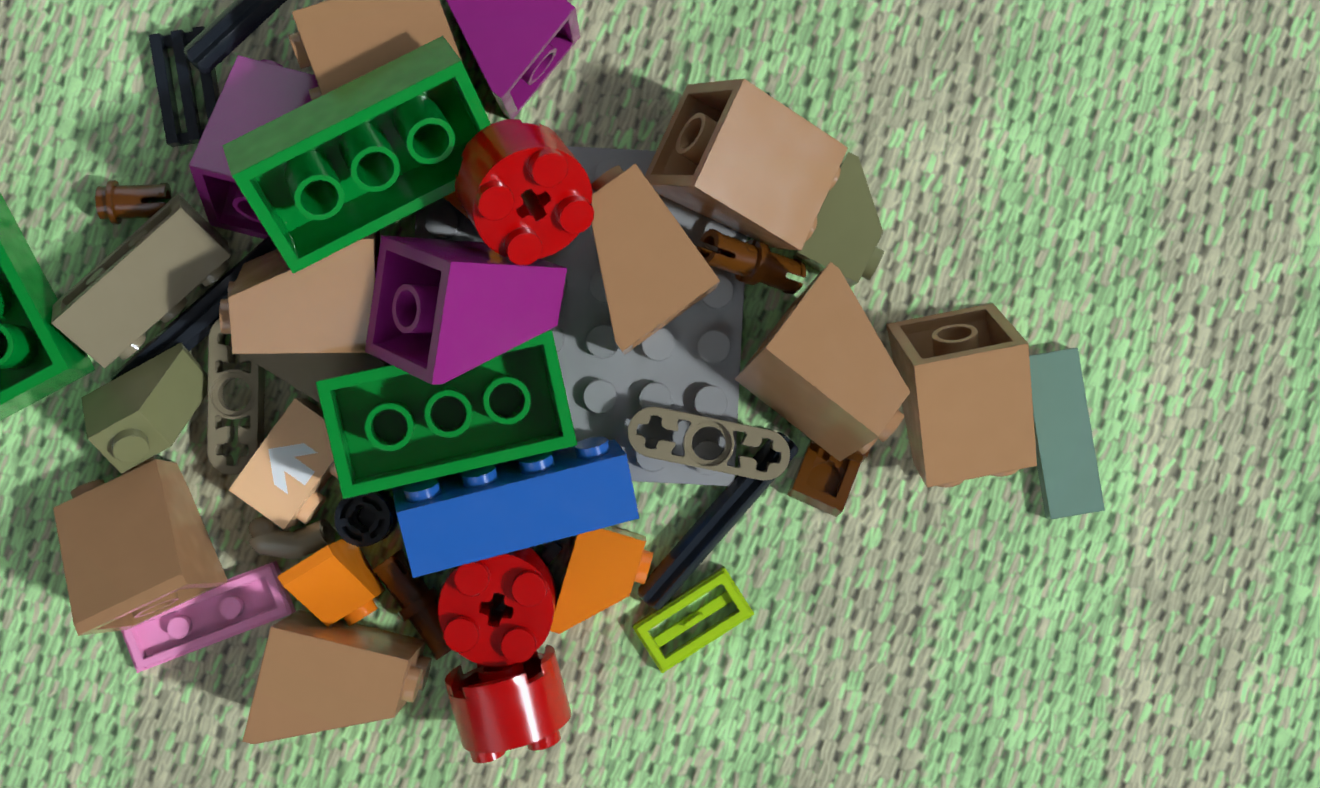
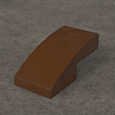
(825, 480)

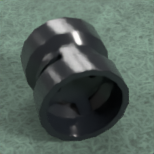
(376, 514)

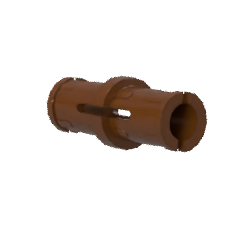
(752, 262)
(415, 599)

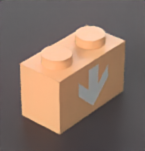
(289, 467)

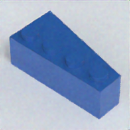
(514, 505)

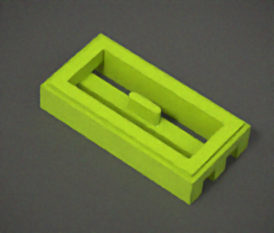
(653, 644)

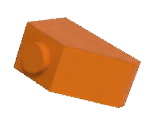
(600, 574)
(334, 583)

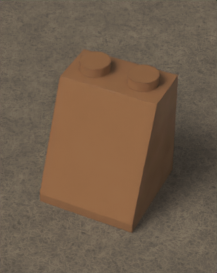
(359, 36)
(746, 162)
(644, 257)
(306, 311)
(828, 370)
(967, 394)
(134, 548)
(332, 677)

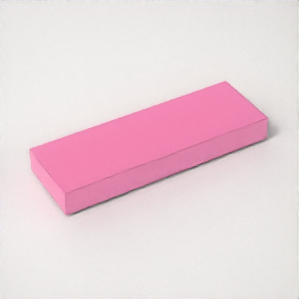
(210, 618)

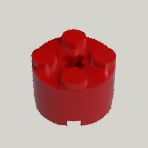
(524, 190)
(492, 635)
(509, 706)

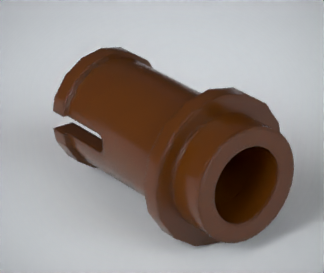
(129, 201)

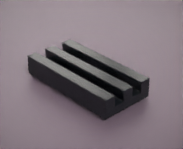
(159, 48)

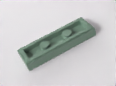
(1063, 436)

